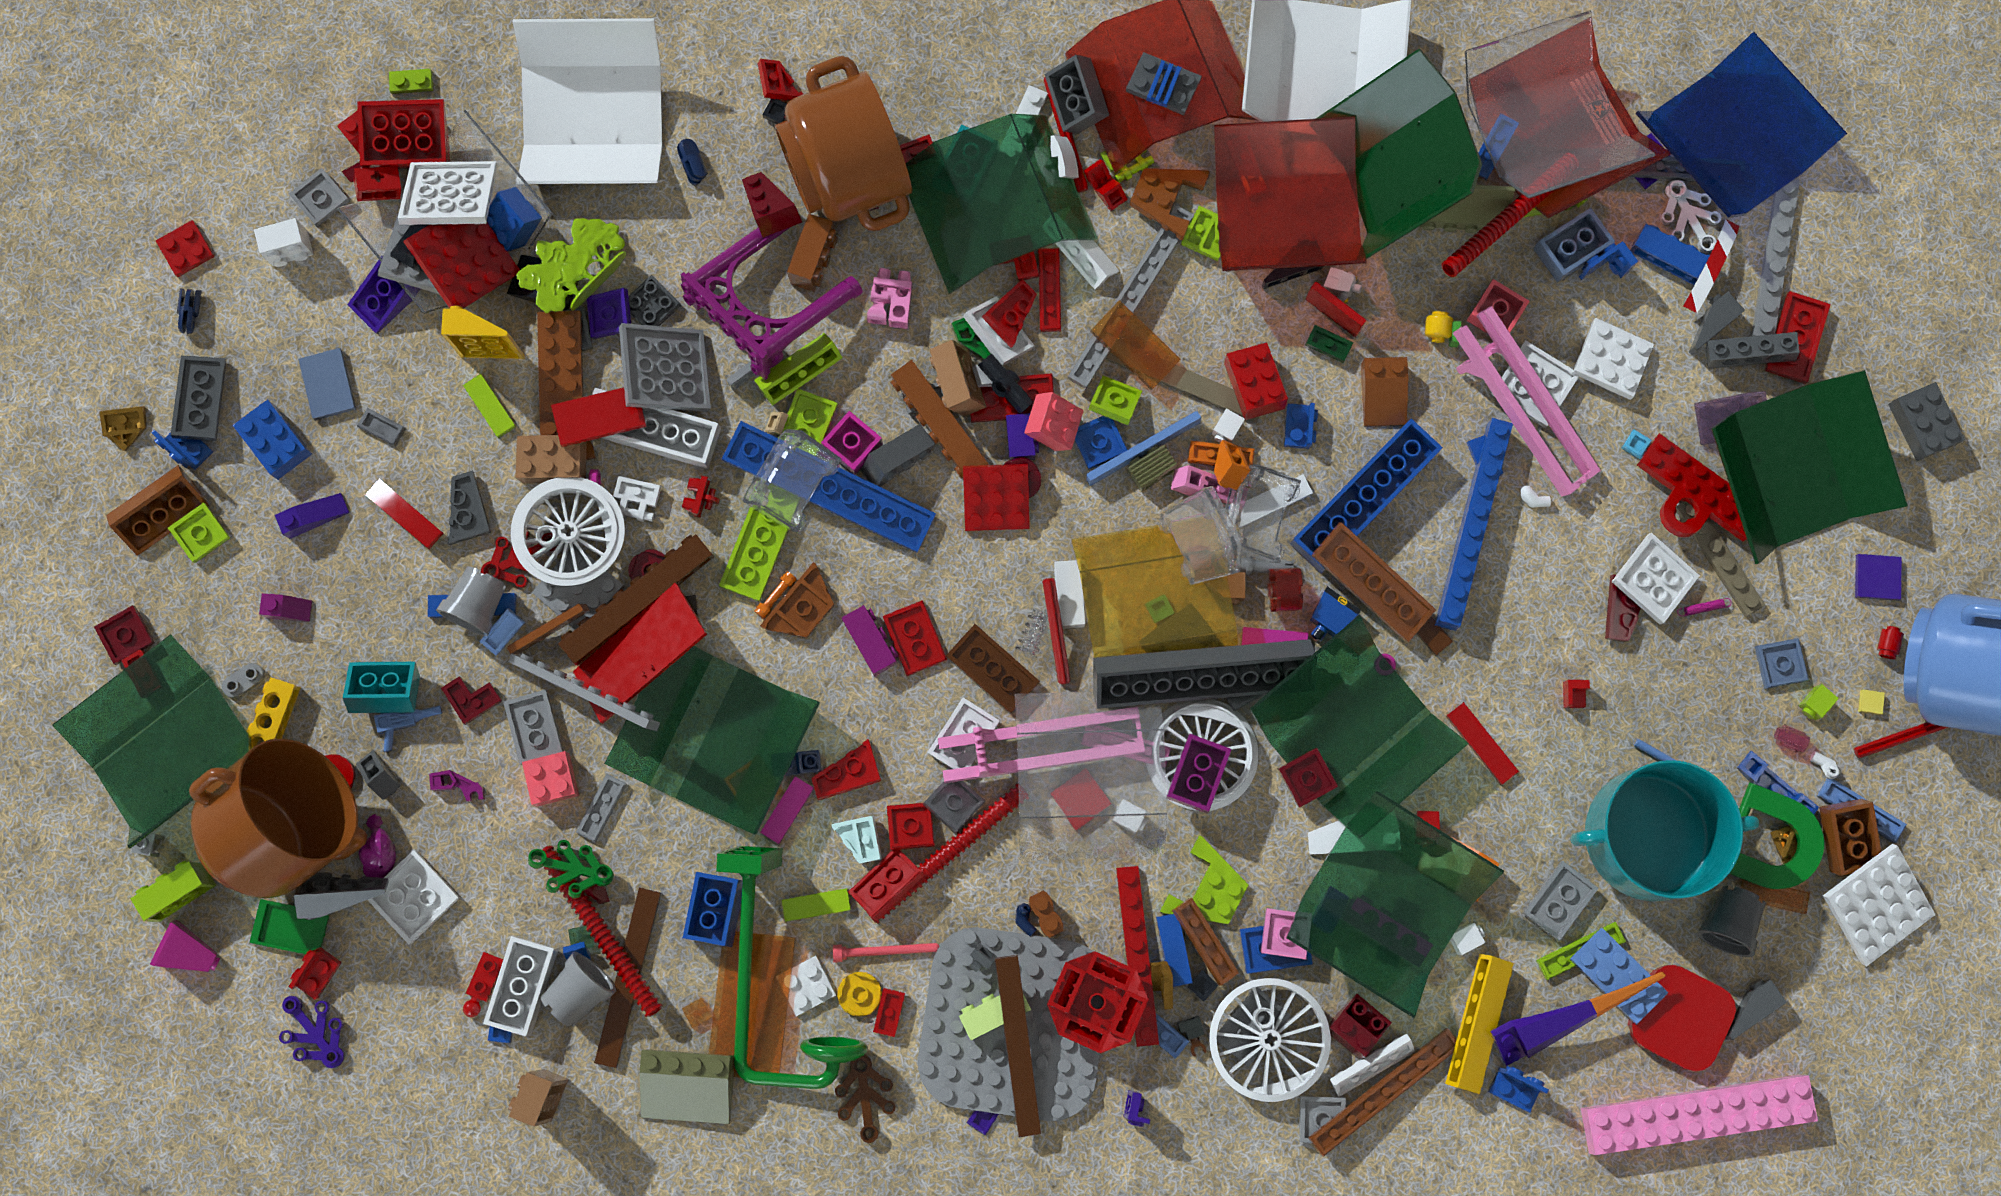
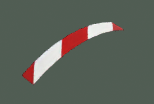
(1712, 267)

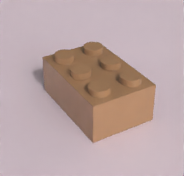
(956, 378)
(544, 459)

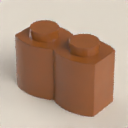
(1049, 920)

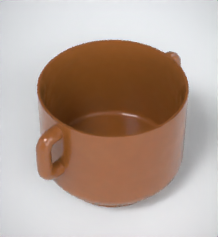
(844, 148)
(273, 818)

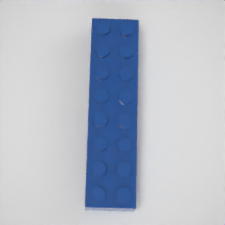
(1370, 488)

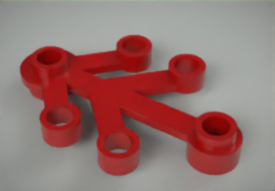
(512, 561)

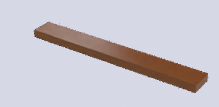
(1383, 1092)

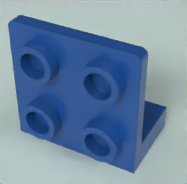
(1619, 258)
(184, 451)
(1515, 1088)

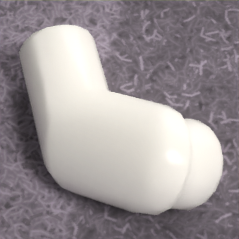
(1827, 765)

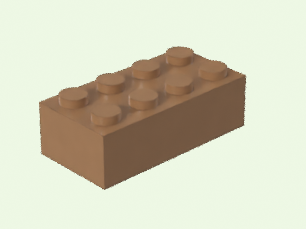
(537, 1097)

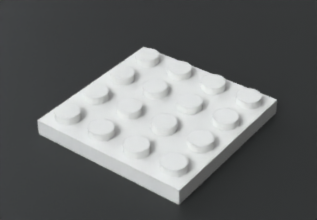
(447, 193)
(1879, 905)

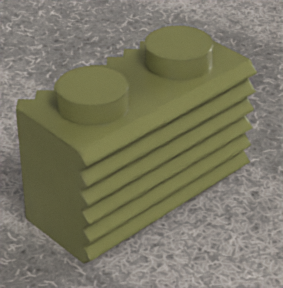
(1152, 467)

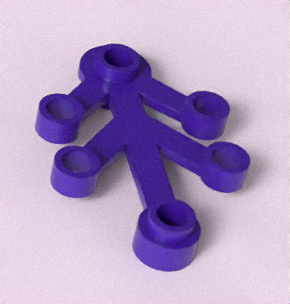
(315, 1034)

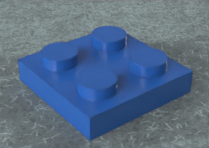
(1099, 441)

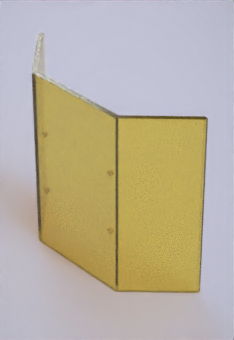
(1143, 601)

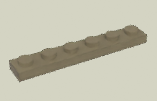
(1723, 563)

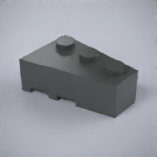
(897, 456)

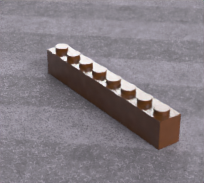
(627, 604)

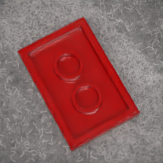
(1335, 309)
(914, 638)
(886, 883)

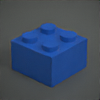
(512, 218)

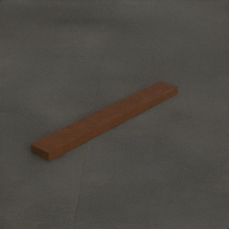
(622, 1001)
(1017, 1045)

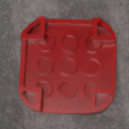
(1688, 1021)

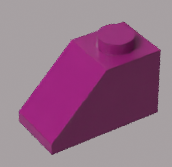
(285, 607)

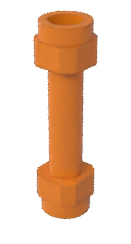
(787, 580)

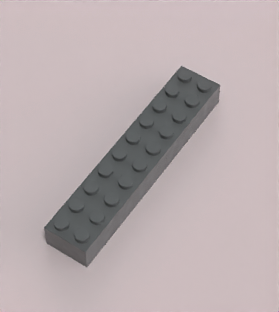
(1195, 673)

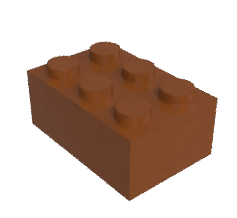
(812, 253)
(1850, 835)

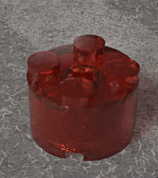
(1285, 589)

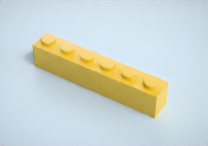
(1479, 1018)

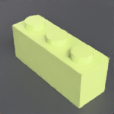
(985, 1016)

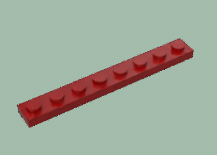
(1137, 948)

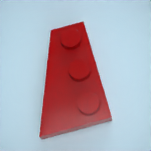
(1010, 311)
(847, 774)

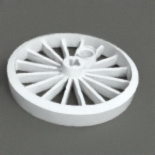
(1286, 1088)

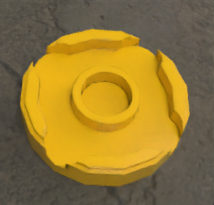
(865, 998)

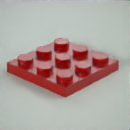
(996, 497)

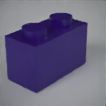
(1019, 443)

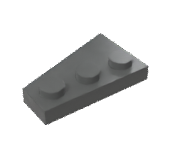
(467, 509)

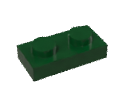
(1329, 343)

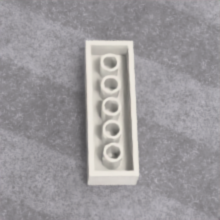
(672, 436)

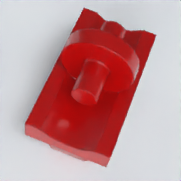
(696, 505)

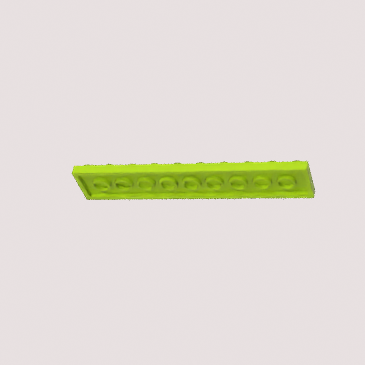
(761, 536)

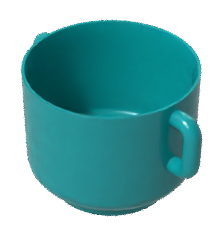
(1664, 831)

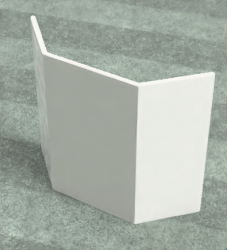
(1317, 54)
(590, 100)

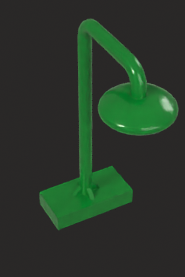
(750, 863)

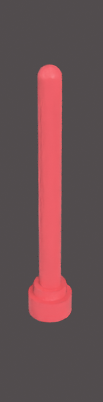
(841, 952)

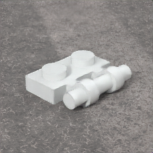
(637, 492)

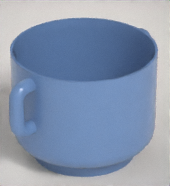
(1957, 663)

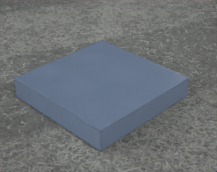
(1781, 663)

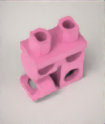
(892, 292)

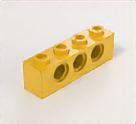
(280, 715)

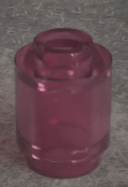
(1791, 738)

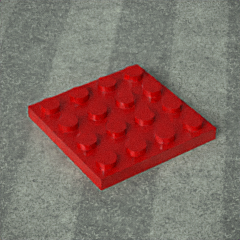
(462, 260)

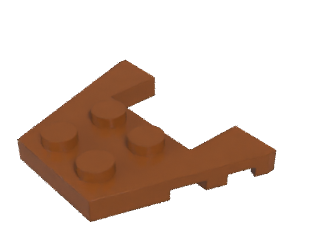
(1158, 192)

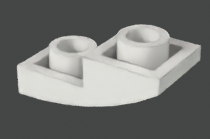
(1067, 163)

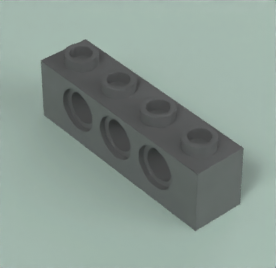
(1752, 350)

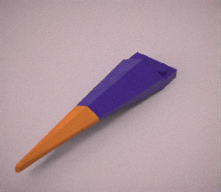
(1534, 1033)

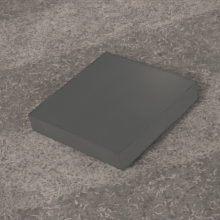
(652, 303)

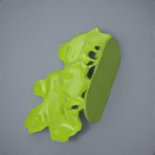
(566, 264)

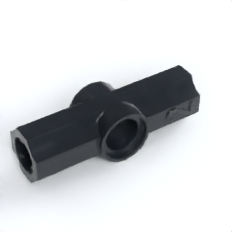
(1005, 383)

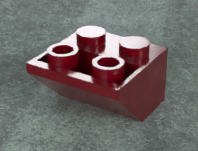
(1358, 1026)

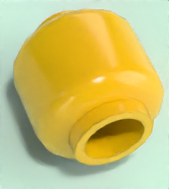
(1438, 326)

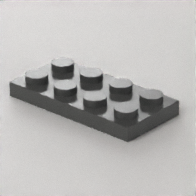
(198, 398)

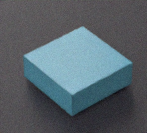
(1636, 444)

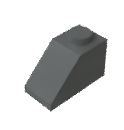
(378, 775)

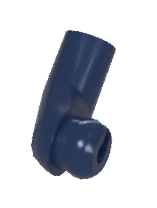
(1022, 919)

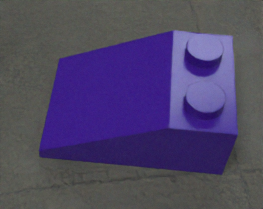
(378, 300)

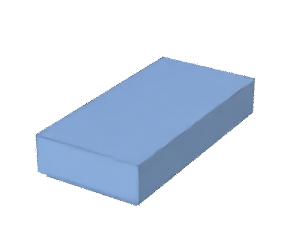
(502, 631)

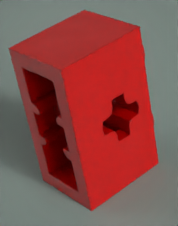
(377, 183)

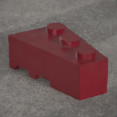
(769, 205)

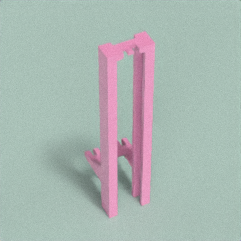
(1481, 366)
(983, 769)

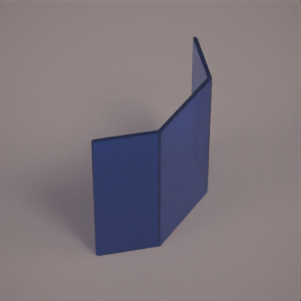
(1745, 128)

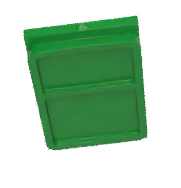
(279, 928)

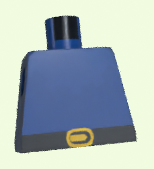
(1332, 614)

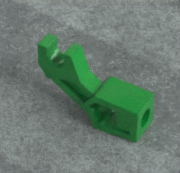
(976, 347)

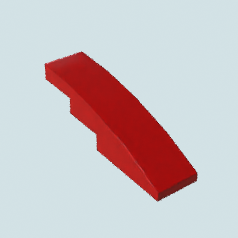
(404, 514)

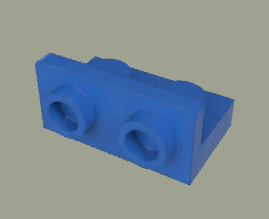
(1299, 425)

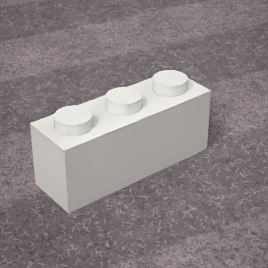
(1070, 594)

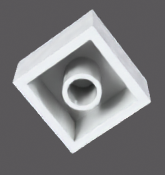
(283, 242)

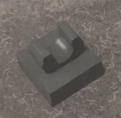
(982, 957)

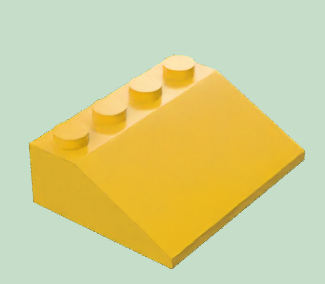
(476, 337)

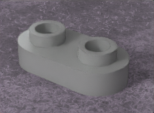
(243, 681)

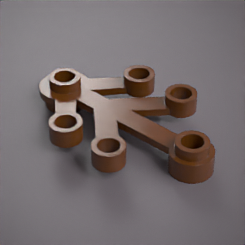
(864, 1094)

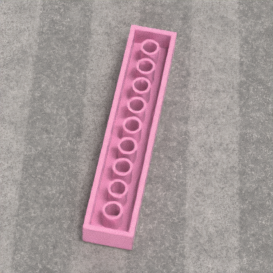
(1699, 1114)

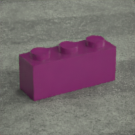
(870, 640)

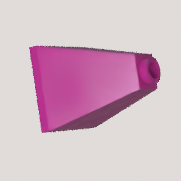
(184, 950)

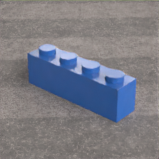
(1669, 253)

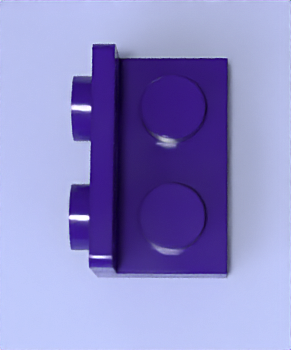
(1133, 1105)

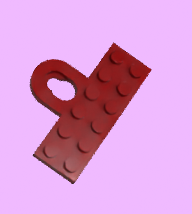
(1690, 483)

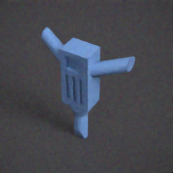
(389, 722)

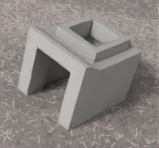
(146, 845)

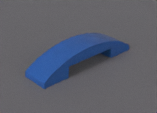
(1758, 773)

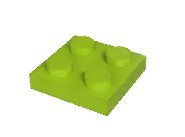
(1115, 400)
(199, 532)

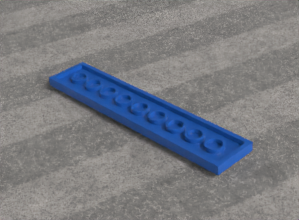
(842, 493)

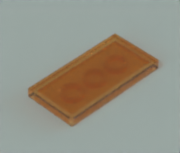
(1135, 345)

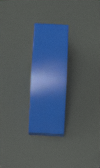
(1174, 949)

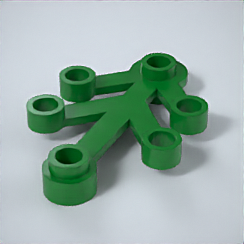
(573, 868)

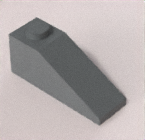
(1720, 314)
(1756, 1005)

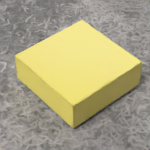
(1871, 702)

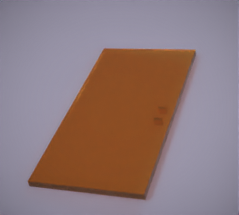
(768, 1001)

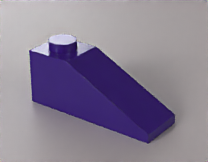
(311, 515)

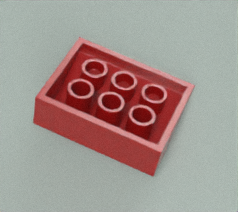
(402, 132)

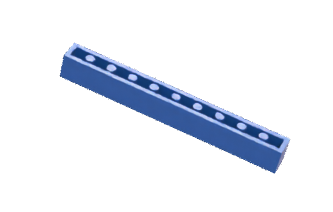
(1473, 525)

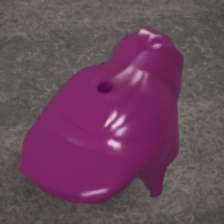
(379, 851)

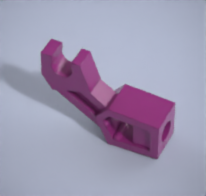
(468, 787)

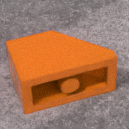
(1230, 465)

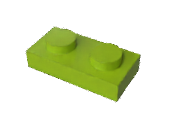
(410, 81)

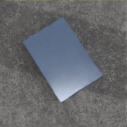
(327, 384)

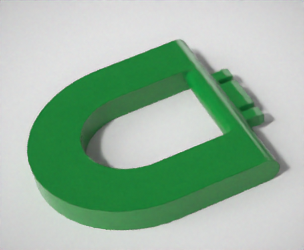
(1809, 841)

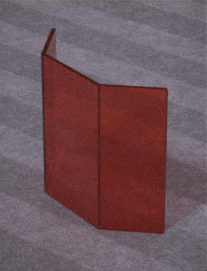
(1176, 32)
(1287, 194)

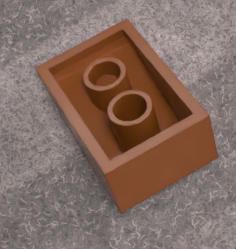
(1384, 391)

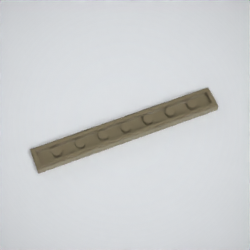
(1198, 387)

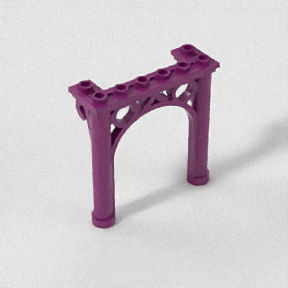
(767, 349)

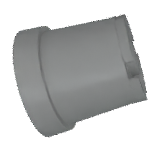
(473, 601)
(577, 990)

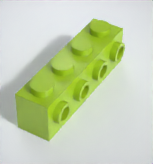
(799, 369)

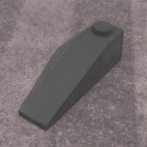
(328, 894)

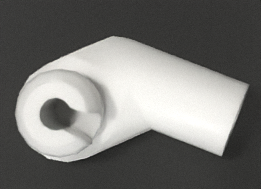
(1532, 498)

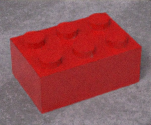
(1255, 381)

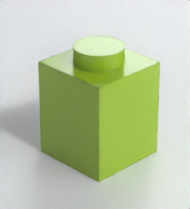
(1818, 702)

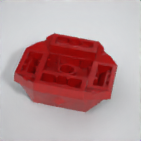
(1121, 995)

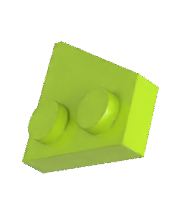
(1203, 234)

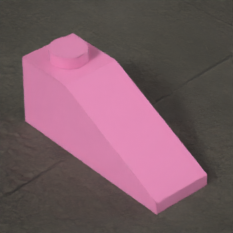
(1191, 480)

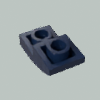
(805, 763)

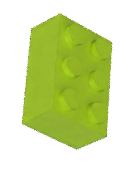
(172, 891)

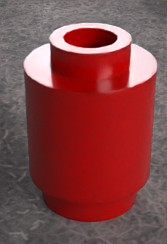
(1890, 642)

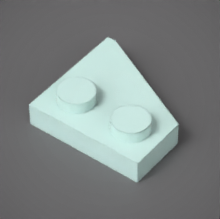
(861, 838)

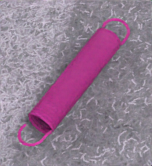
(1704, 607)

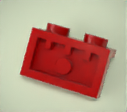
(315, 972)

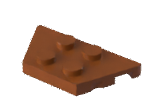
(801, 607)

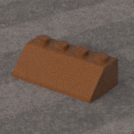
(150, 512)

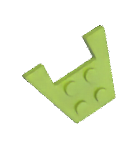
(1219, 889)

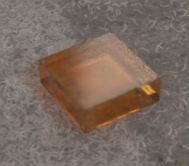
(697, 1012)

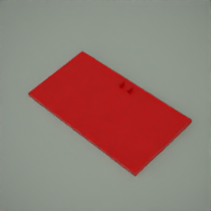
(642, 649)

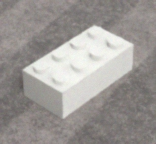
(520, 986)

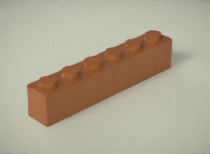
(936, 417)

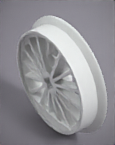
(612, 525)
(1224, 713)

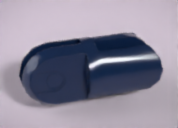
(691, 161)
(187, 311)

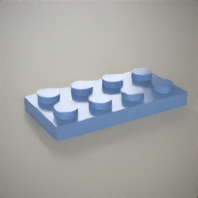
(1615, 968)

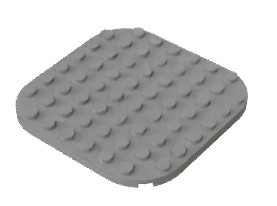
(977, 1070)

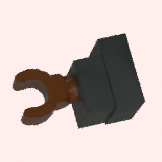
(1193, 1029)

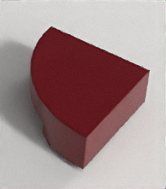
(598, 893)

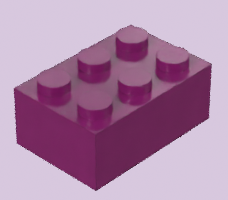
(1198, 773)

